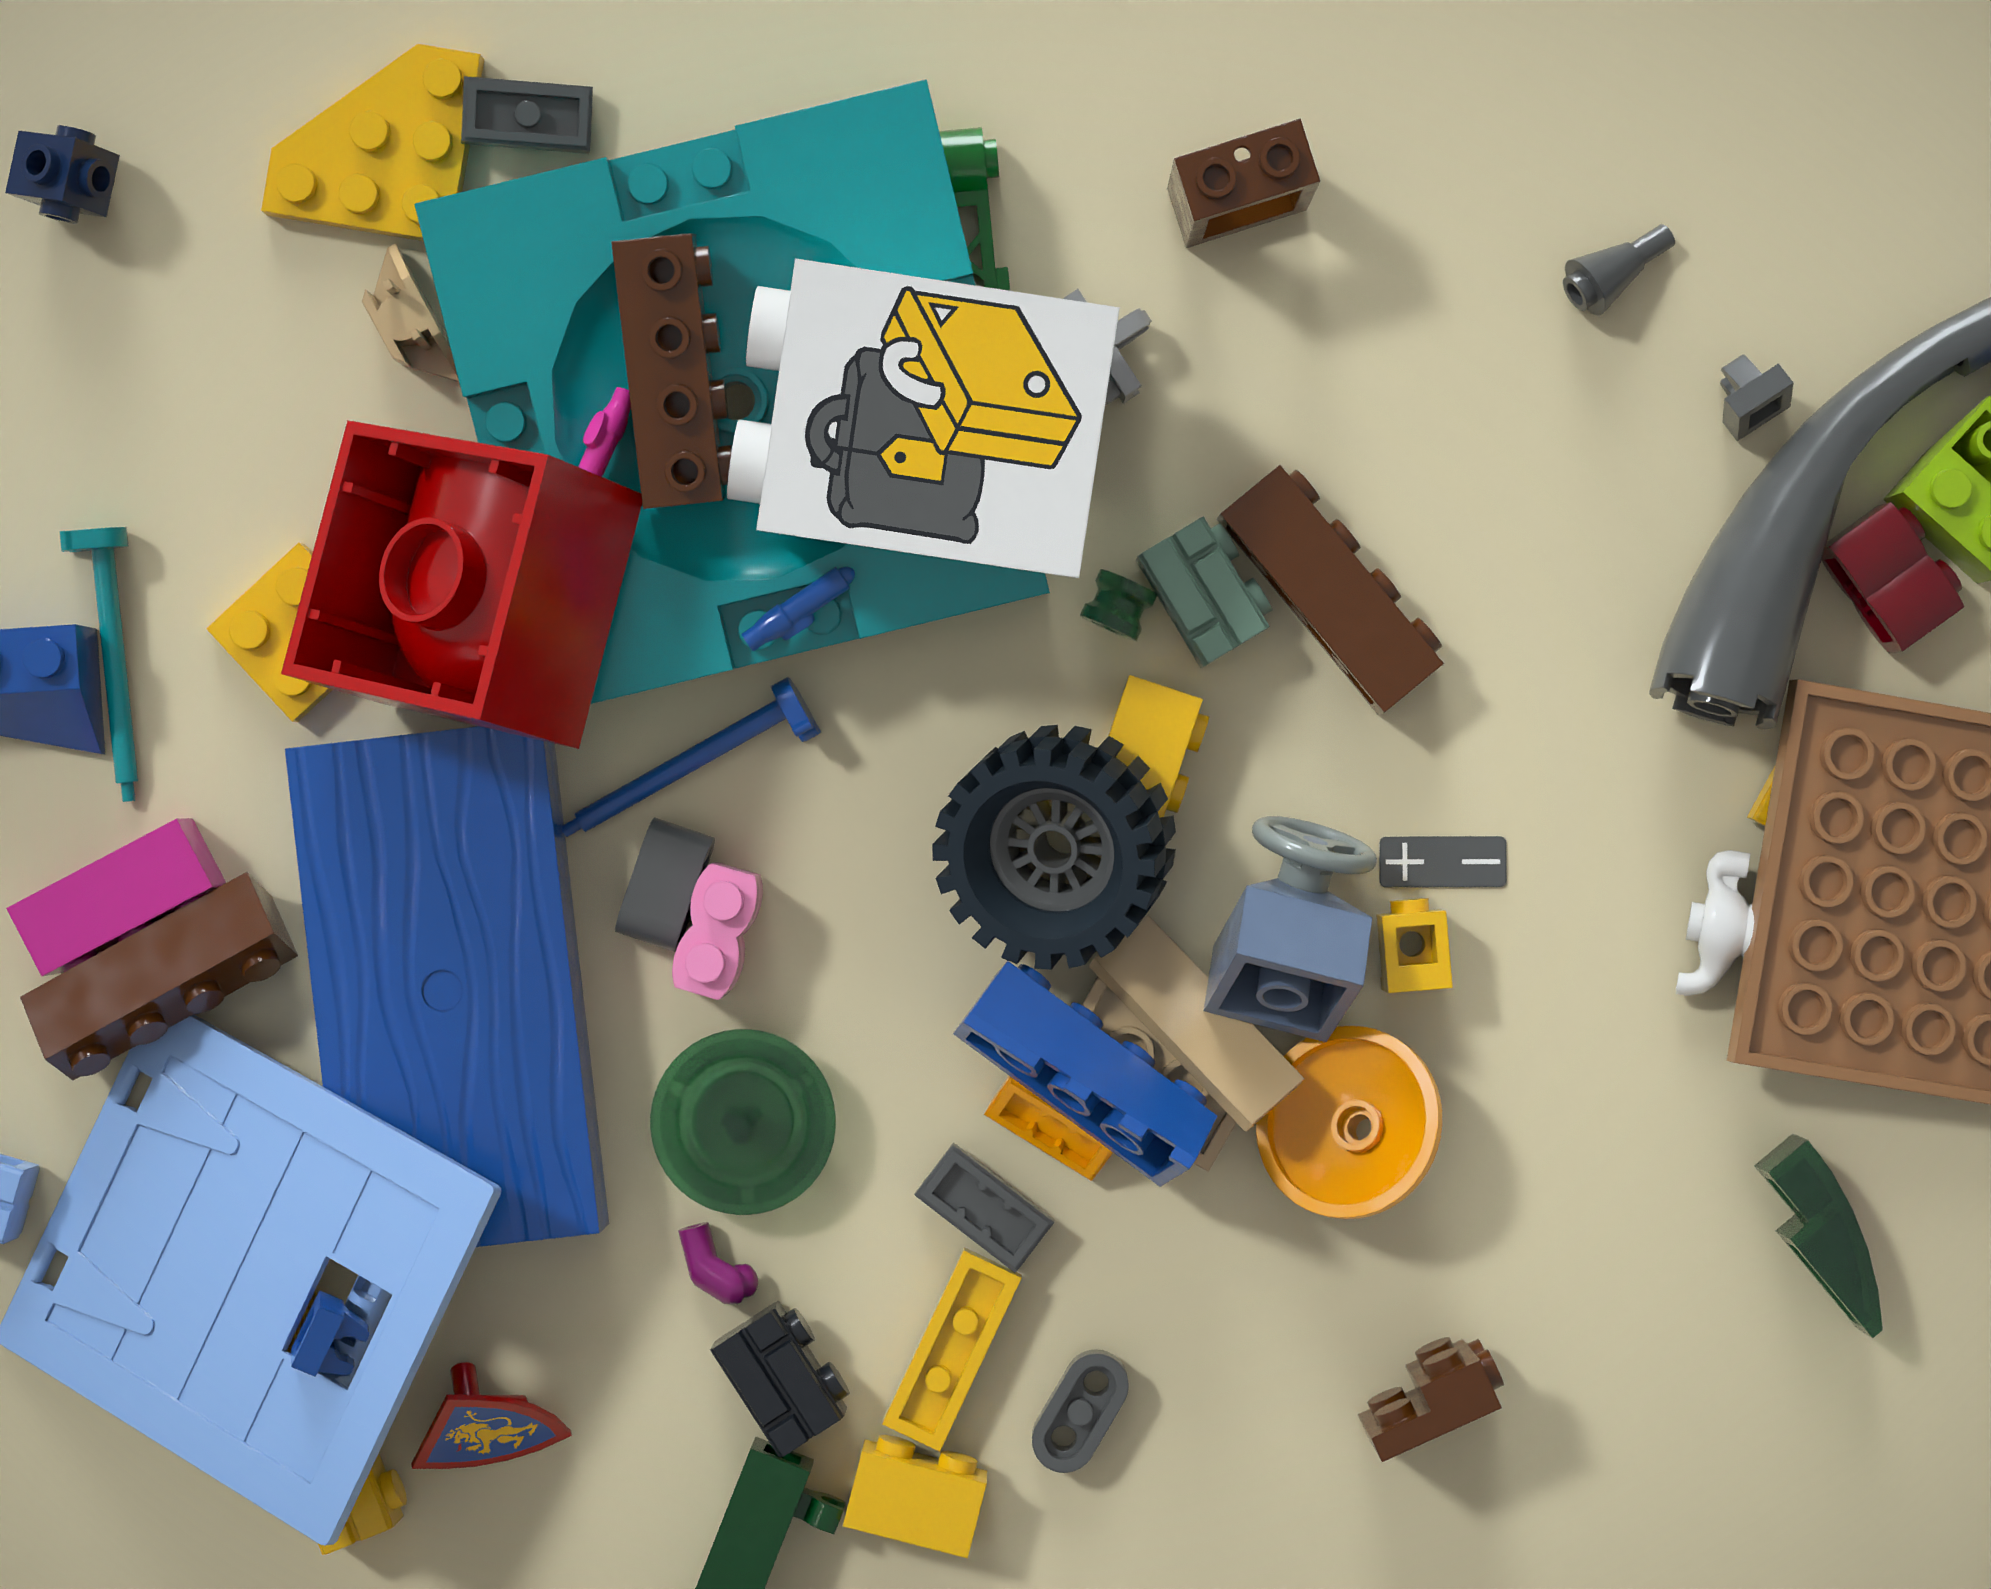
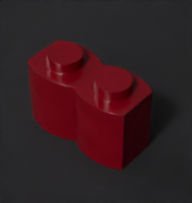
(1892, 577)

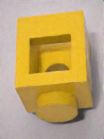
(1427, 968)

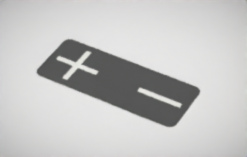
(1442, 861)

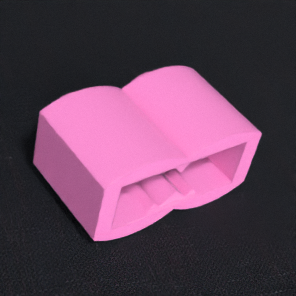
(714, 948)

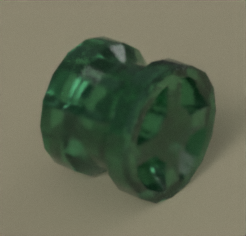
(1118, 605)

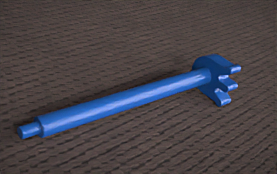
(787, 706)

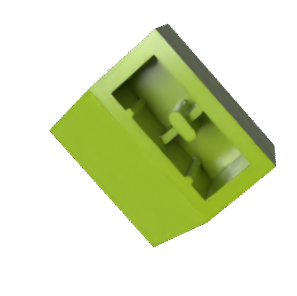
(1953, 493)

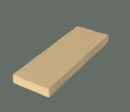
(1218, 1051)

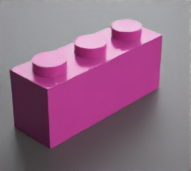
(115, 896)

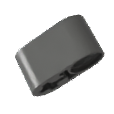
(663, 884)

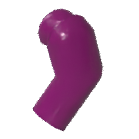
(712, 1274)

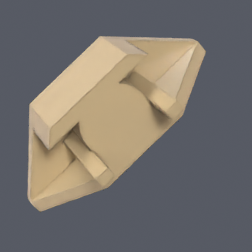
(407, 319)

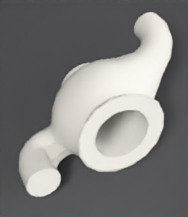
(1720, 925)

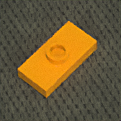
(1046, 1129)

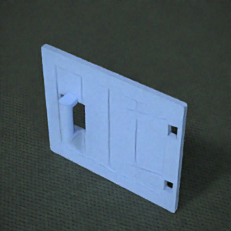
(201, 1247)

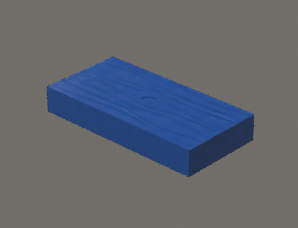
(454, 961)

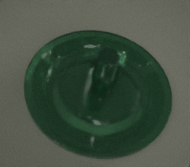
(743, 1121)

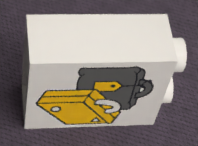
(926, 417)

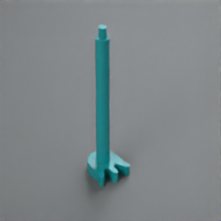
(102, 545)

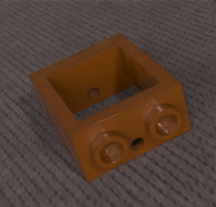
(1224, 196)

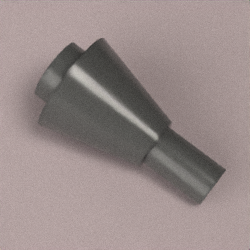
(1601, 276)

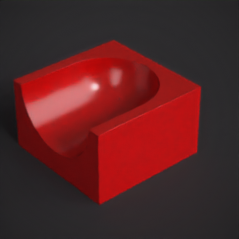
(463, 581)

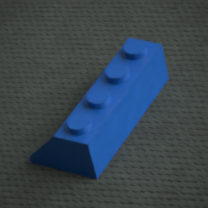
(52, 686)
(1088, 1074)

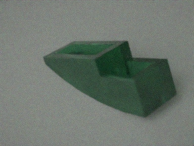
(1824, 1230)

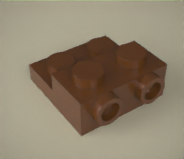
(1451, 1390)

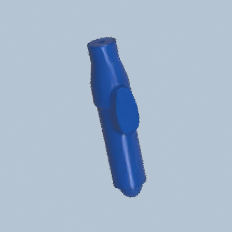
(797, 612)

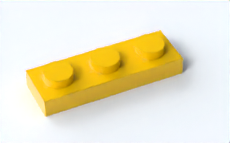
(952, 1349)

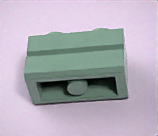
(1204, 590)

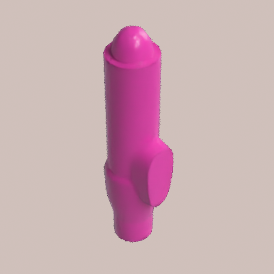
(605, 432)

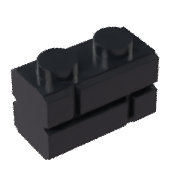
(781, 1377)

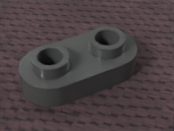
(1080, 1409)

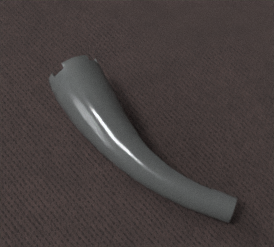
(1752, 591)

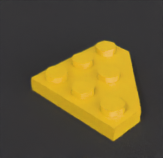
(378, 148)

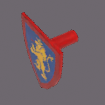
(484, 1428)

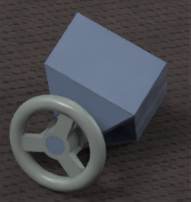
(1290, 946)

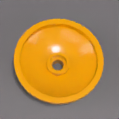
(1312, 1136)

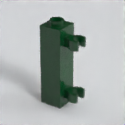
(759, 1516)

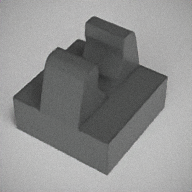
(1753, 396)

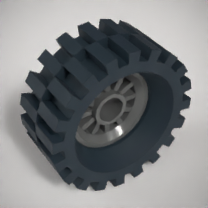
(1018, 902)

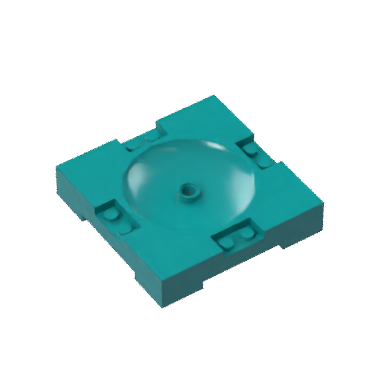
(542, 349)

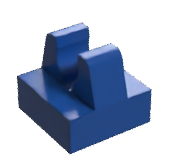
(314, 1344)

